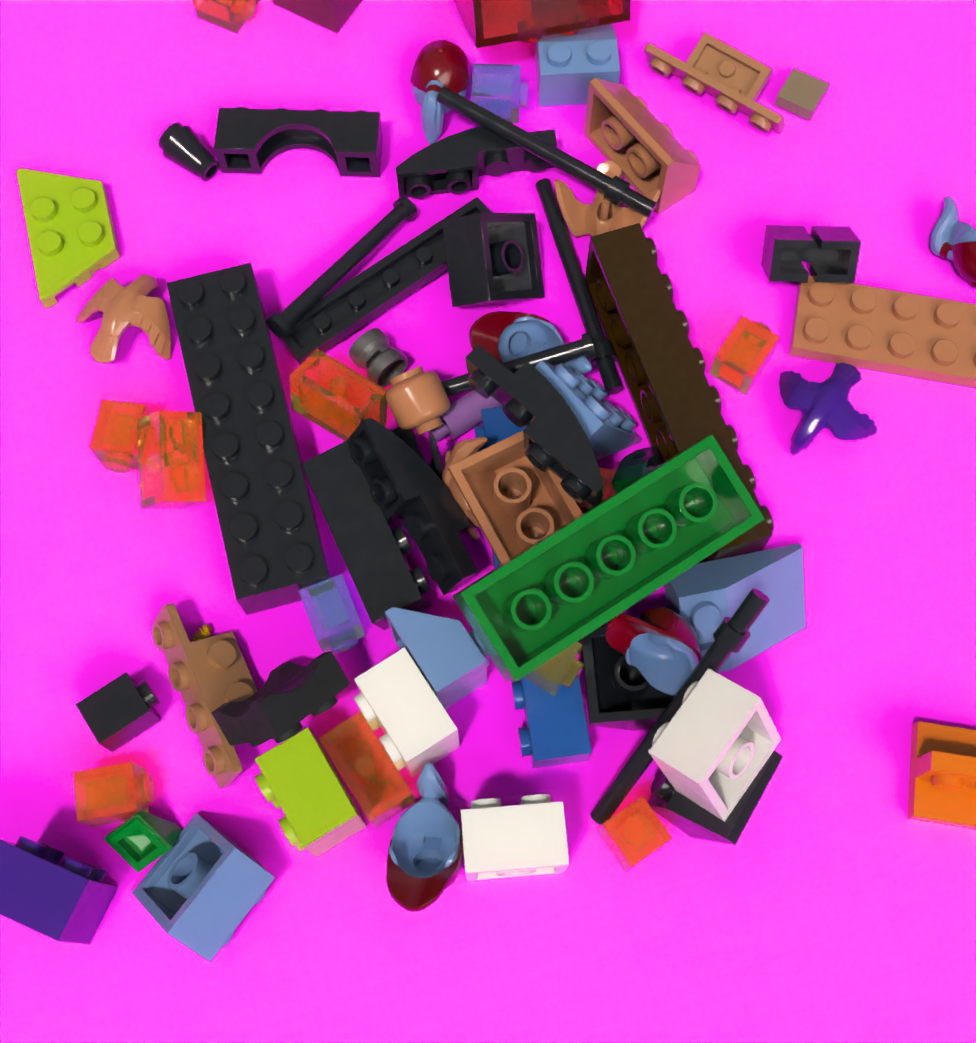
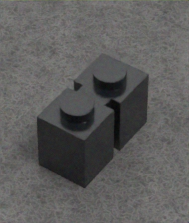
(828, 251)

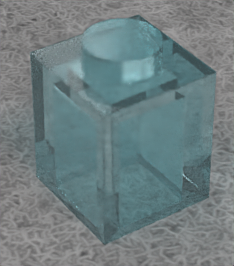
(499, 89)
(332, 614)

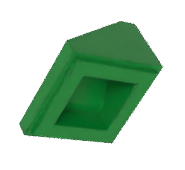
(143, 839)

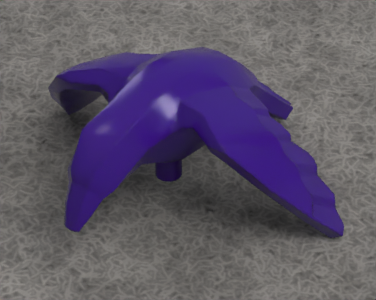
(824, 406)

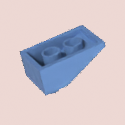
(571, 61)
(719, 586)

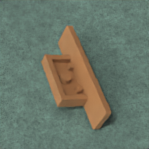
(724, 74)
(207, 676)

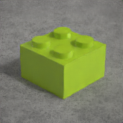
(310, 794)

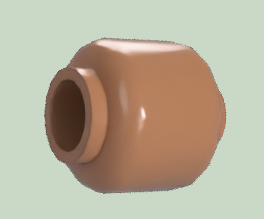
(417, 400)

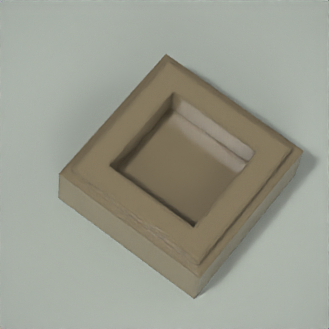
(801, 94)

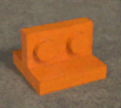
(942, 775)

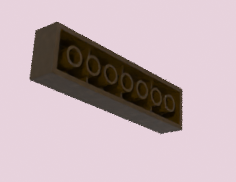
(660, 363)

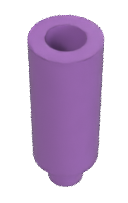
(463, 415)

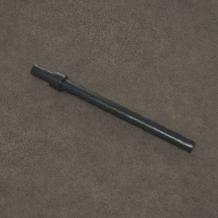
(614, 189)
(604, 348)
(729, 638)

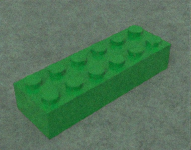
(608, 559)

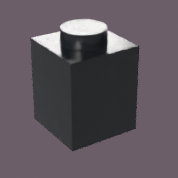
(120, 711)

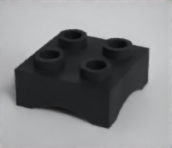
(283, 702)

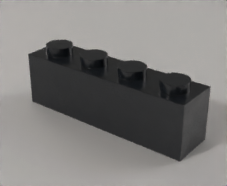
(367, 541)

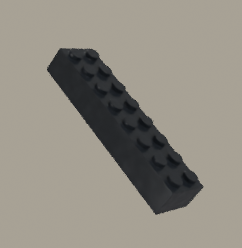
(248, 439)

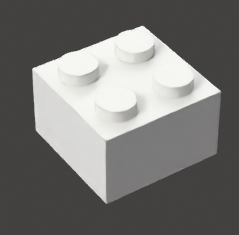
(407, 711)
(715, 743)
(514, 838)

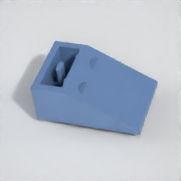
(605, 426)

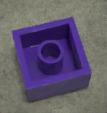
(50, 895)

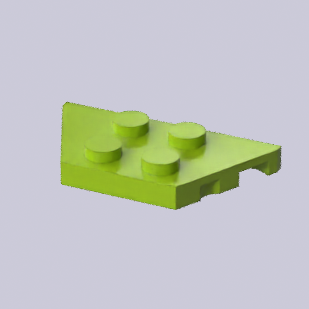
(66, 229)

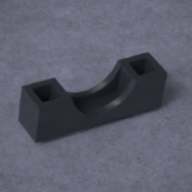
(253, 137)

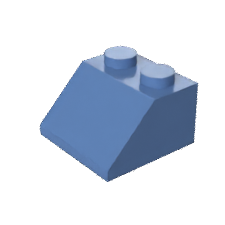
(443, 652)
(203, 888)

